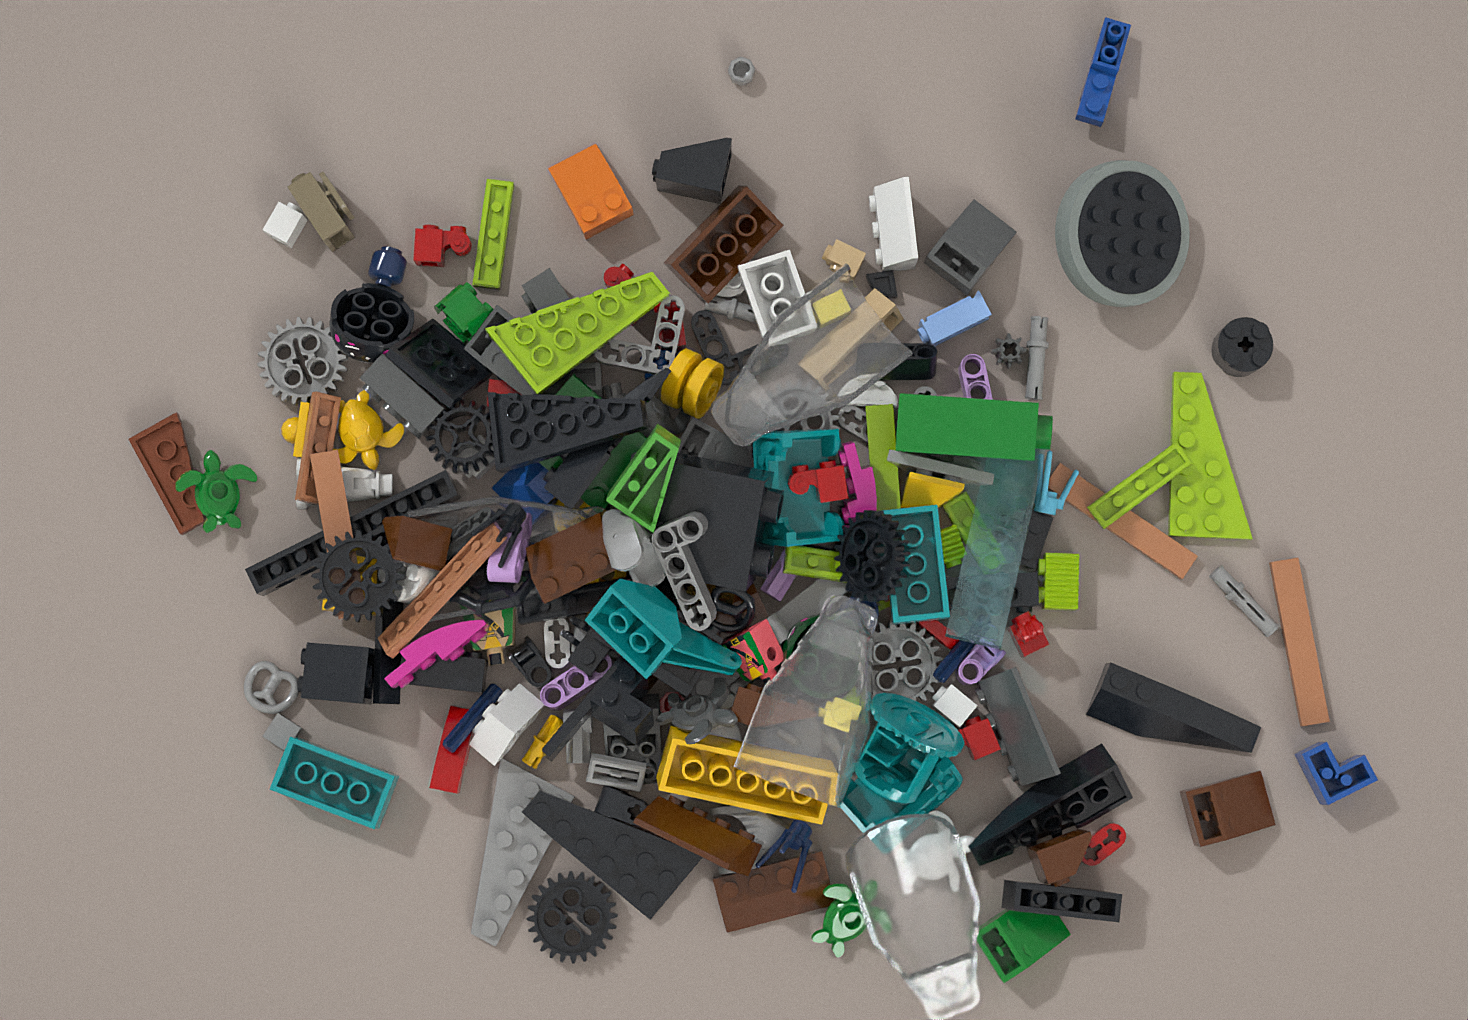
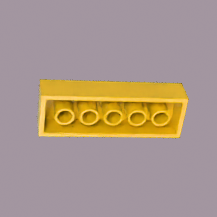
(708, 774)

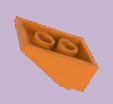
(591, 191)

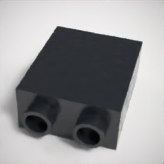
(736, 505)

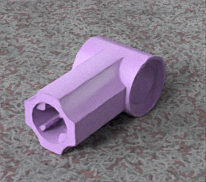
(778, 582)

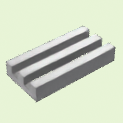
(616, 767)

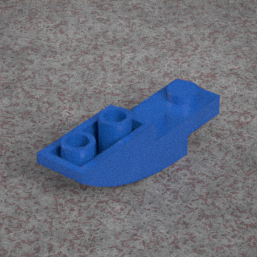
(1102, 72)

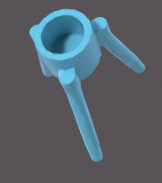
(1045, 500)

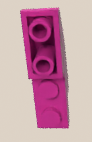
(860, 483)
(445, 642)

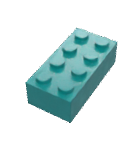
(925, 588)
(334, 782)

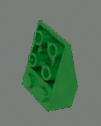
(1018, 940)

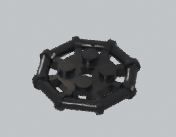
(492, 590)

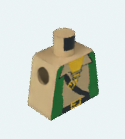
(499, 634)

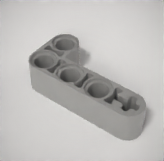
(690, 574)
(804, 605)

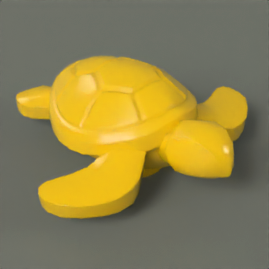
(363, 430)

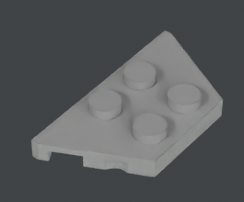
(939, 469)

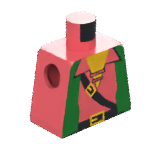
(758, 651)

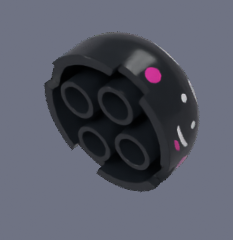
(369, 321)

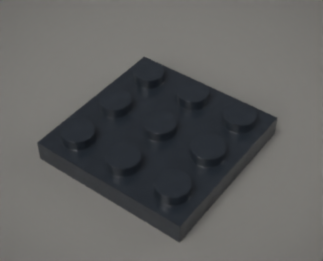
(439, 363)

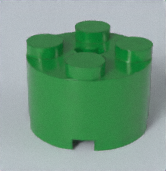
(463, 311)

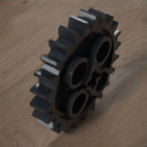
(872, 556)
(341, 558)
(554, 935)

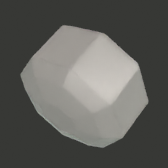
(741, 71)

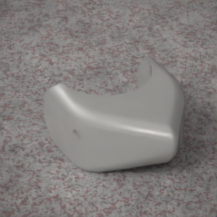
(631, 548)
(762, 825)

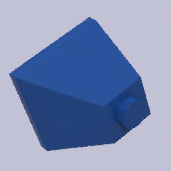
(525, 484)

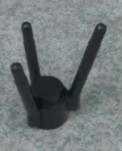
(509, 521)

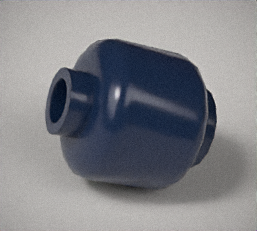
(387, 266)

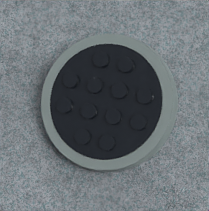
(1122, 233)

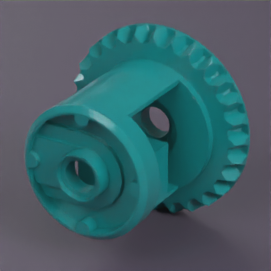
(899, 726)

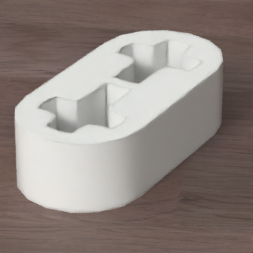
(550, 647)

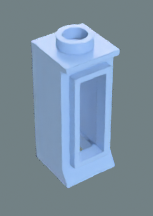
(953, 320)

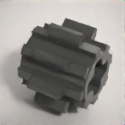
(1010, 358)

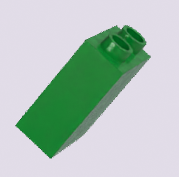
(971, 427)

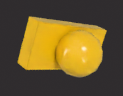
(294, 429)

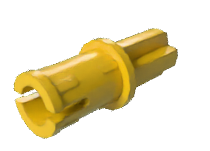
(534, 754)

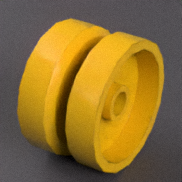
(692, 383)

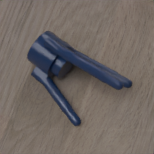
(795, 837)

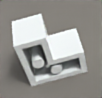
(505, 723)

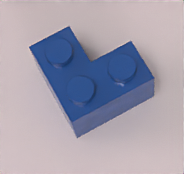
(1333, 780)

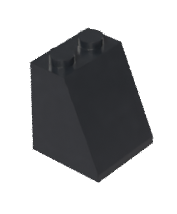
(694, 170)
(337, 673)

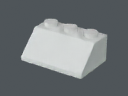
(894, 225)
(771, 286)

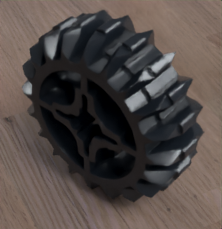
(456, 446)

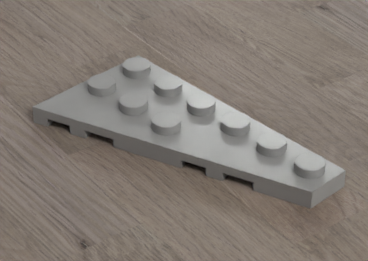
(511, 850)

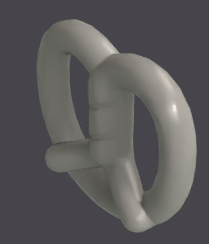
(268, 691)

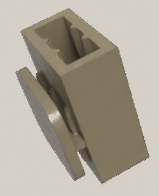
(323, 208)

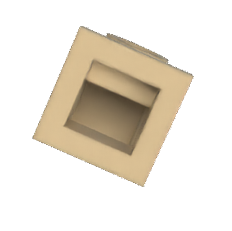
(843, 253)

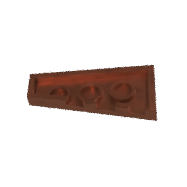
(165, 458)

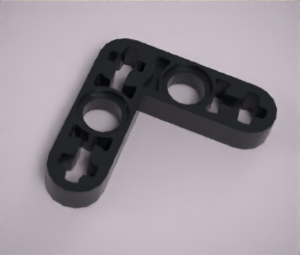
(725, 356)

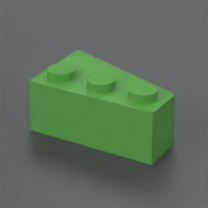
(645, 480)

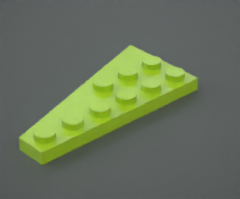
(565, 334)
(1204, 495)

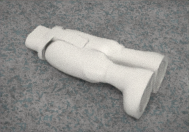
(359, 484)

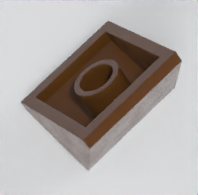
(417, 541)

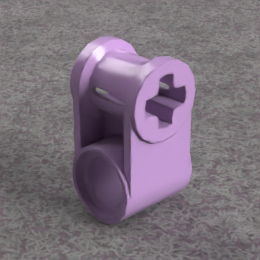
(982, 659)

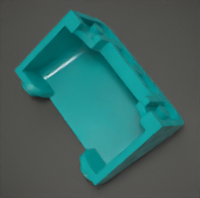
(802, 516)
(869, 809)

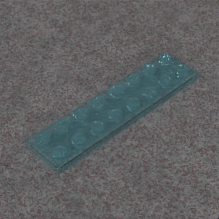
(994, 551)

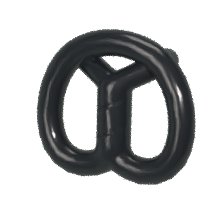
(732, 610)

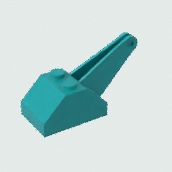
(647, 632)

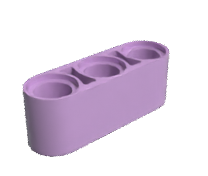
(976, 381)
(514, 564)
(568, 693)

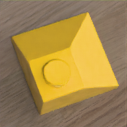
(928, 490)

